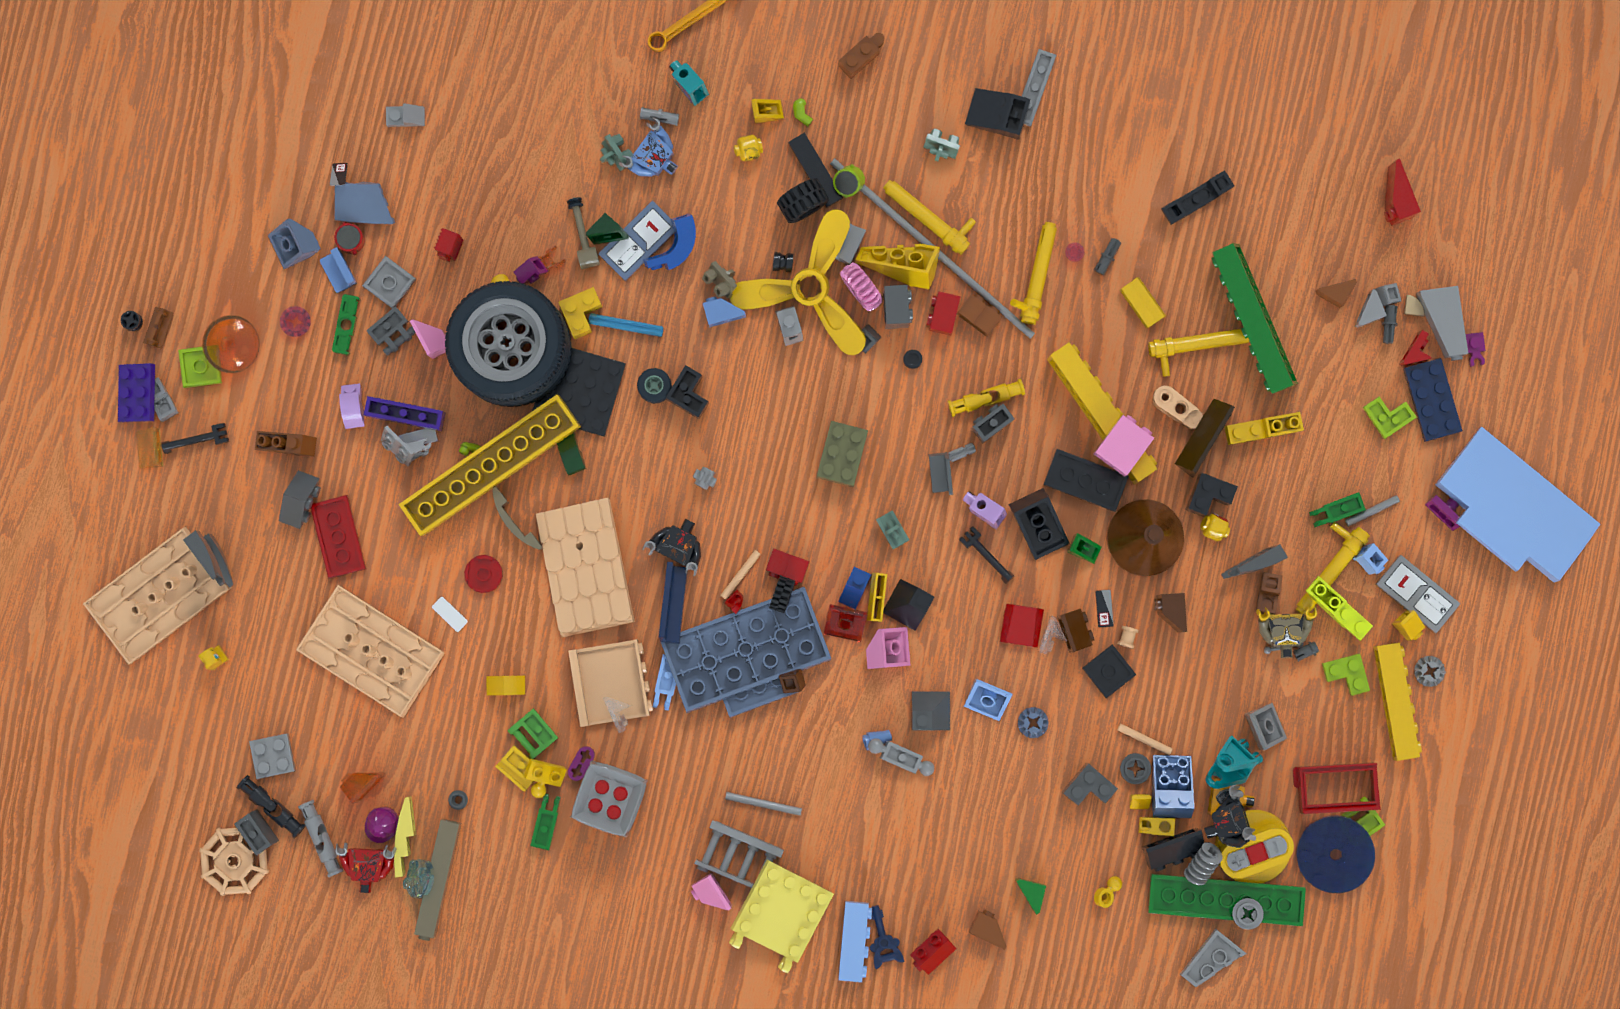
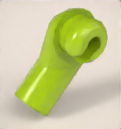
(799, 112)

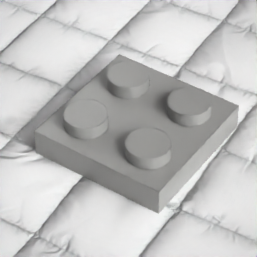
(272, 756)

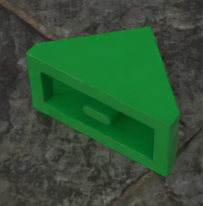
(1084, 548)
(1033, 892)

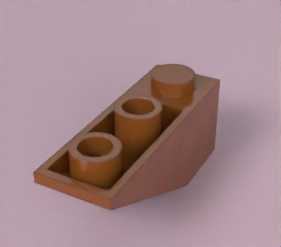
(286, 443)

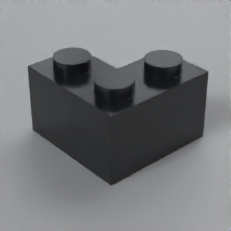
(683, 393)
(1208, 489)

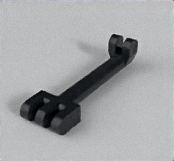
(167, 446)
(973, 540)

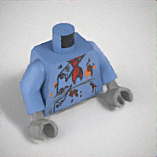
(652, 154)

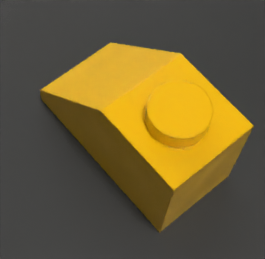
(1409, 625)

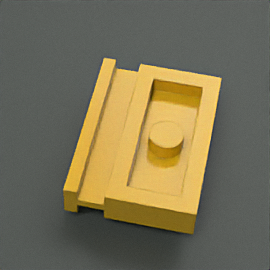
(514, 766)

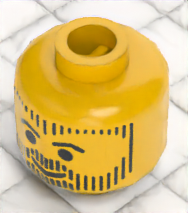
(748, 148)

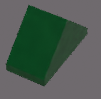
(606, 230)

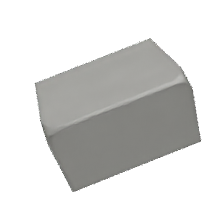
(1388, 294)

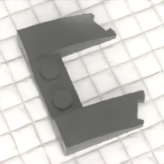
(210, 556)
(1261, 560)

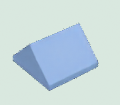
(987, 699)

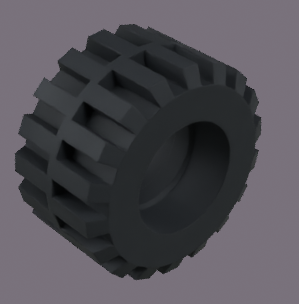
(802, 200)

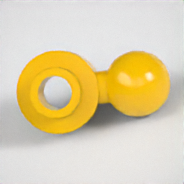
(1104, 896)

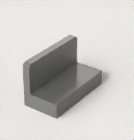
(940, 473)
(256, 832)

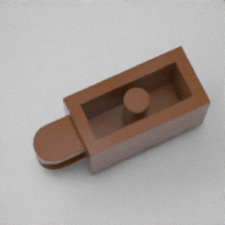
(861, 55)

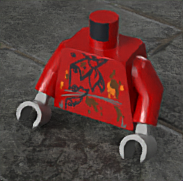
(366, 864)

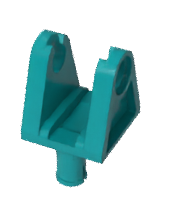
(1233, 764)

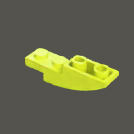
(1338, 608)

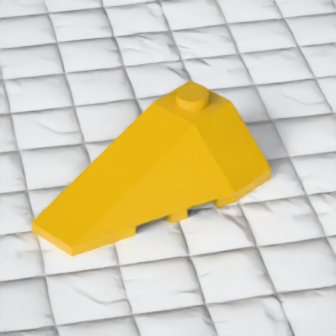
(909, 265)

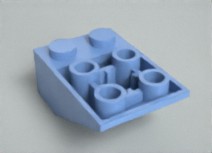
(1172, 786)

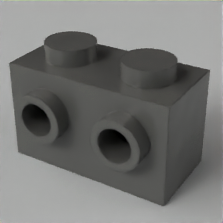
(992, 423)

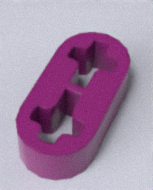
(577, 760)

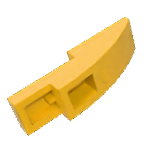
(1264, 428)

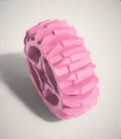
(861, 286)

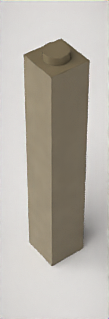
(442, 863)

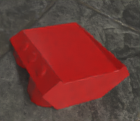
(1021, 625)

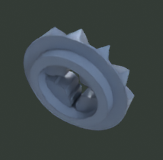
(1033, 713)

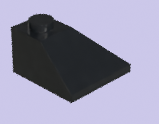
(908, 604)

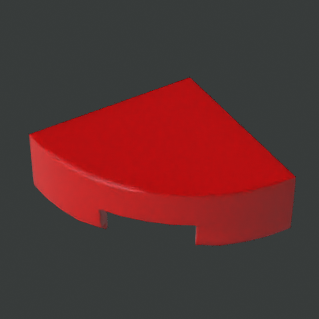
(735, 601)

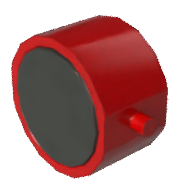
(349, 238)

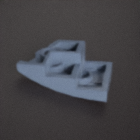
(361, 203)

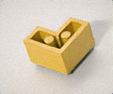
(576, 308)

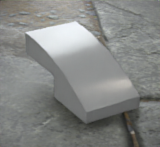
(163, 404)

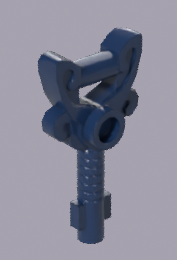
(883, 941)

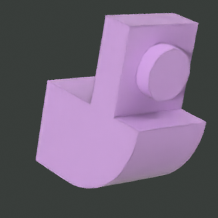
(351, 406)

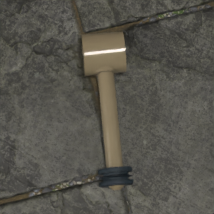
(587, 255)

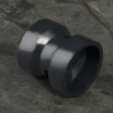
(783, 262)

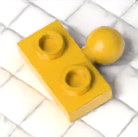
(543, 774)

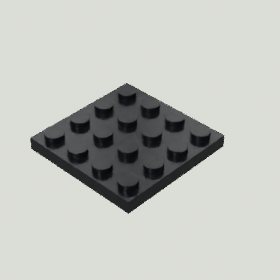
(589, 390)

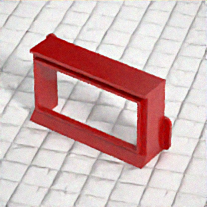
(1299, 780)

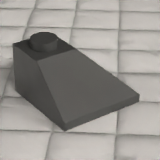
(930, 710)

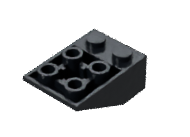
(998, 112)

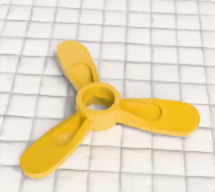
(825, 248)

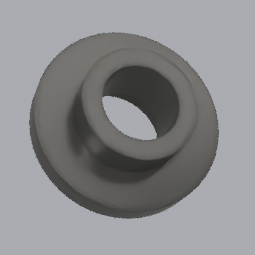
(453, 795)

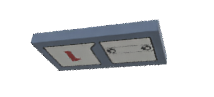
(646, 235)

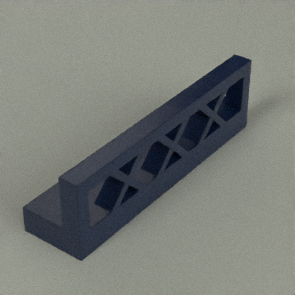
(673, 604)

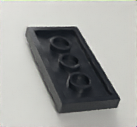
(1085, 480)

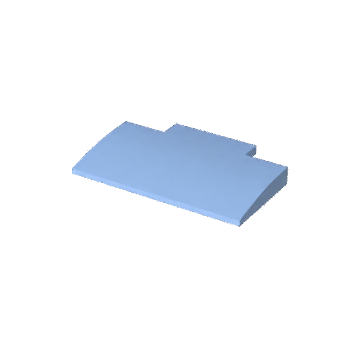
(1515, 508)

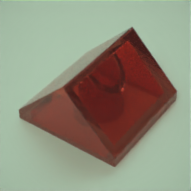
(845, 623)

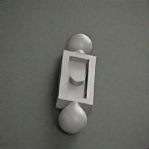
(901, 757)

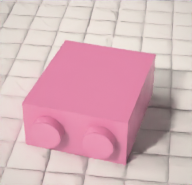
(1124, 445)

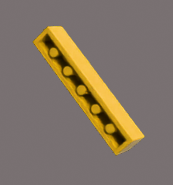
(1396, 701)

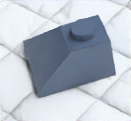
(293, 243)

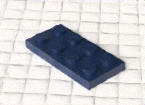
(1432, 399)

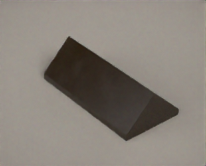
(1204, 436)

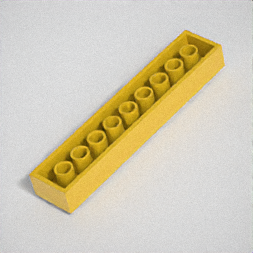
(489, 465)

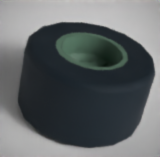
(654, 379)

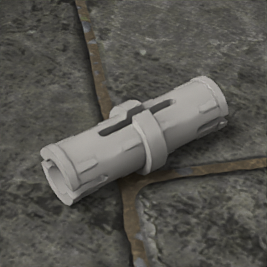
(663, 117)

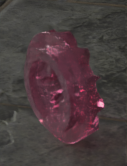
(291, 313)

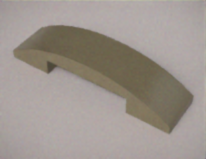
(500, 502)

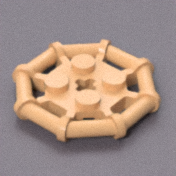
(223, 867)

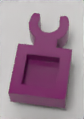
(1475, 345)

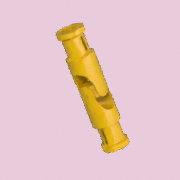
(974, 401)

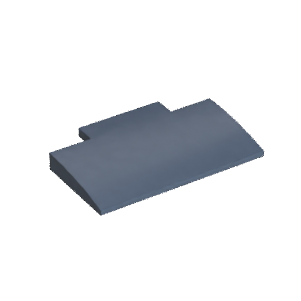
(744, 655)

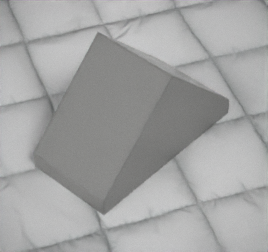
(1371, 310)

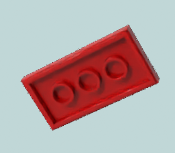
(338, 536)

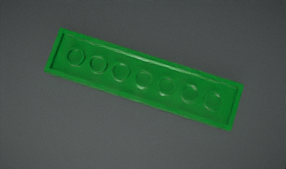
(1217, 898)

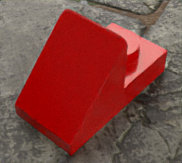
(1413, 353)

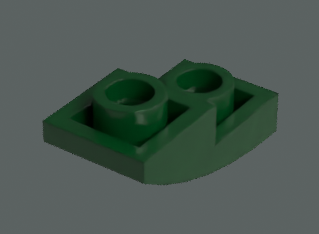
(571, 455)

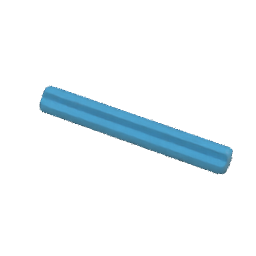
(627, 325)

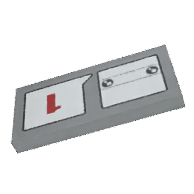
(1418, 593)

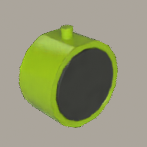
(849, 181)

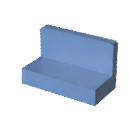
(338, 271)

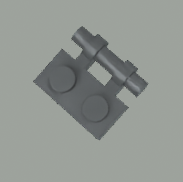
(389, 325)

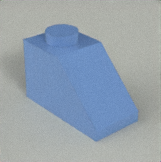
(720, 311)

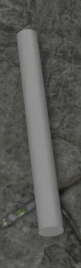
(763, 803)

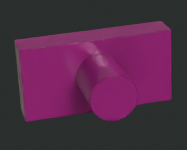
(1444, 511)

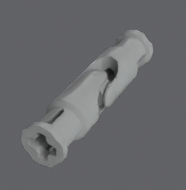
(314, 825)

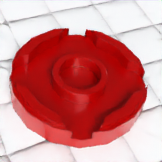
(483, 573)

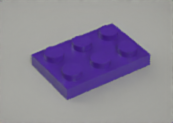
(136, 392)

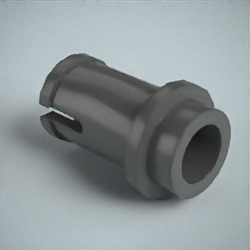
(1306, 651)

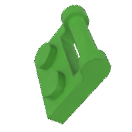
(537, 729)

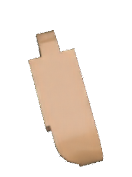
(1191, 415)

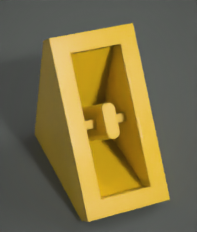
(767, 110)
(505, 685)

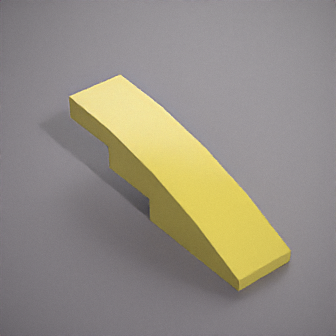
(405, 828)

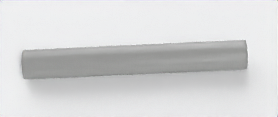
(1371, 511)

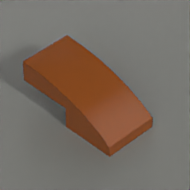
(1269, 592)

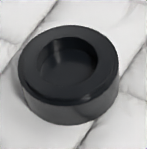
(912, 359)

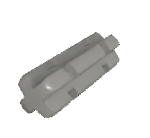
(961, 452)

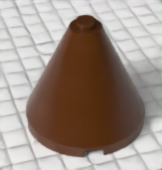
(1145, 537)

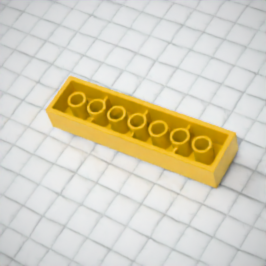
(1093, 401)

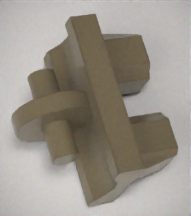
(721, 278)

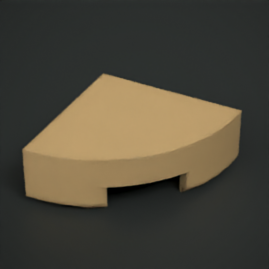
(1413, 306)

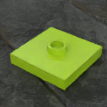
(196, 369)

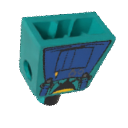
(689, 82)

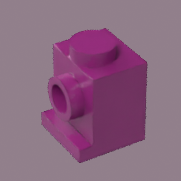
(530, 270)

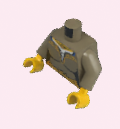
(1285, 630)

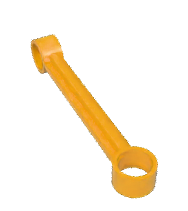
(684, 23)

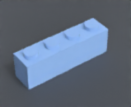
(853, 941)

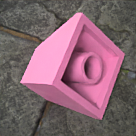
(431, 338)
(888, 649)
(710, 892)

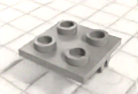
(404, 452)

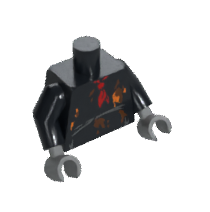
(677, 545)
(1231, 821)

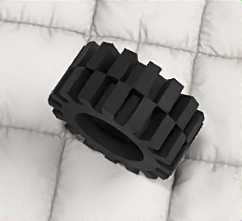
(782, 594)

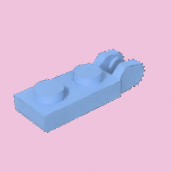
(665, 683)

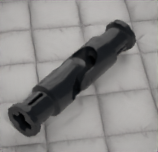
(260, 797)

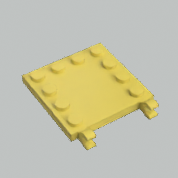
(781, 913)

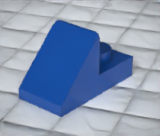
(854, 588)

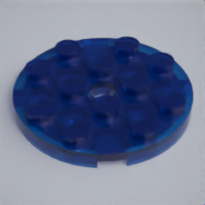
(1339, 874)

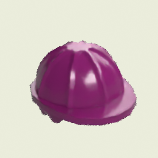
(381, 824)

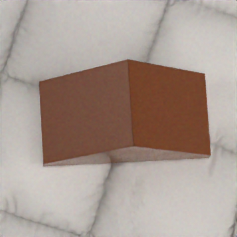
(1337, 293)

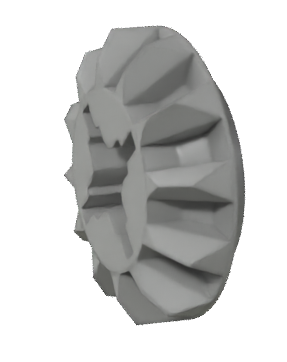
(1421, 668)
(1257, 914)

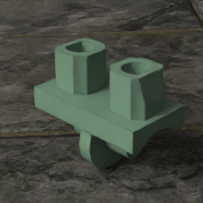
(941, 147)
(612, 152)
(892, 529)

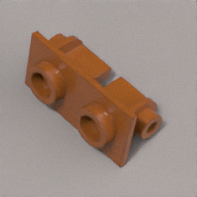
(158, 327)

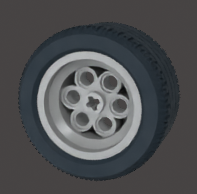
(479, 317)

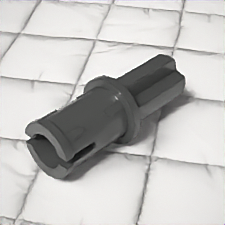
(1107, 257)
(1389, 323)

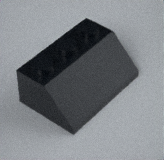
(1173, 849)

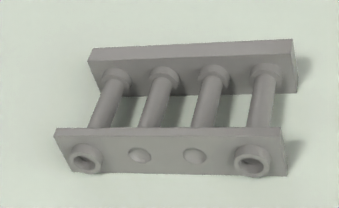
(736, 837)

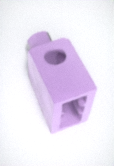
(992, 514)

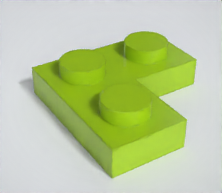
(1386, 421)
(1349, 668)

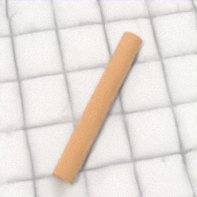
(741, 573)
(1145, 739)

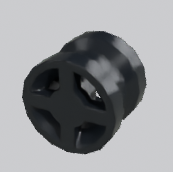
(128, 318)

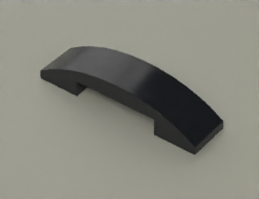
(1198, 197)

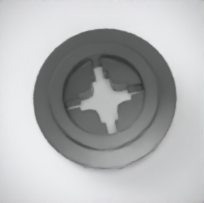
(1141, 775)

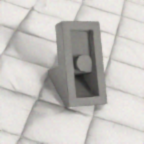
(405, 116)

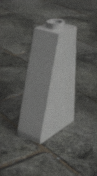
(1445, 318)

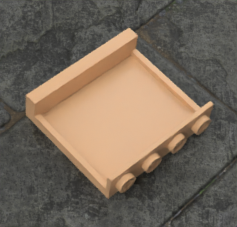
(612, 672)

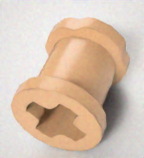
(1127, 637)

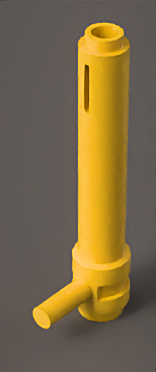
(949, 235)
(1032, 302)
(1168, 347)
(1350, 548)

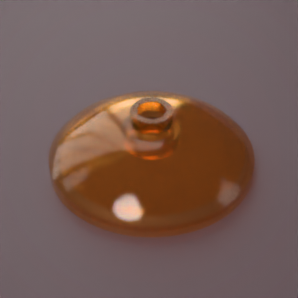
(242, 348)

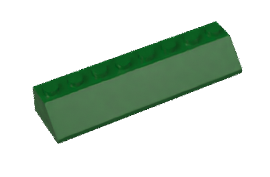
(1254, 317)

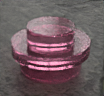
(1074, 252)

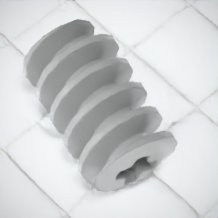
(1203, 864)

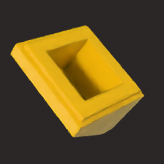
(1140, 801)

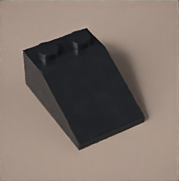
(1039, 523)

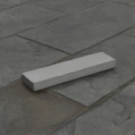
(1037, 82)

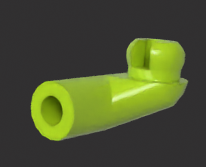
(466, 447)

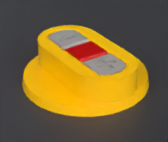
(1258, 859)

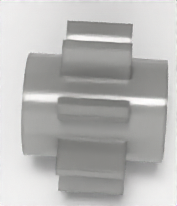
(704, 478)

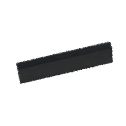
(814, 167)

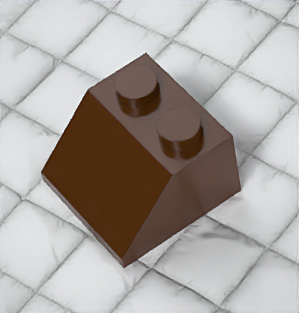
(1172, 610)
(1075, 630)

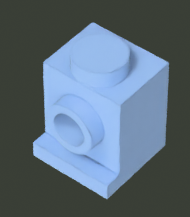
(1371, 559)

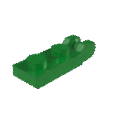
(1340, 509)
(545, 824)

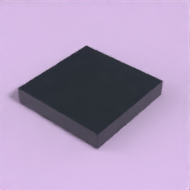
(1109, 671)

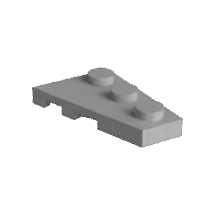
(1210, 958)

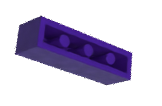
(404, 413)

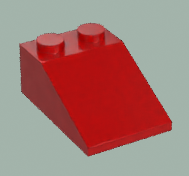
(1399, 198)

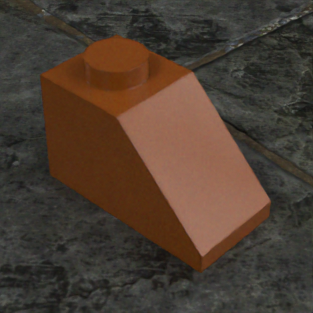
(987, 928)

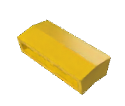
(1142, 302)
(872, 597)

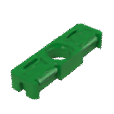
(347, 312)

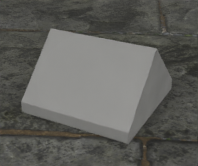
(1265, 726)

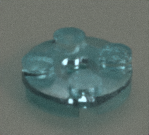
(419, 878)

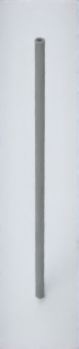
(942, 257)

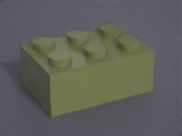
(842, 454)

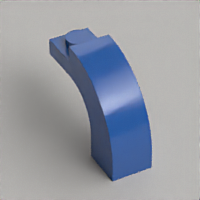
(682, 246)

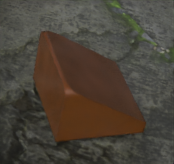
(792, 681)

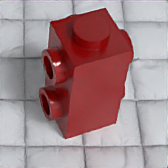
(932, 952)

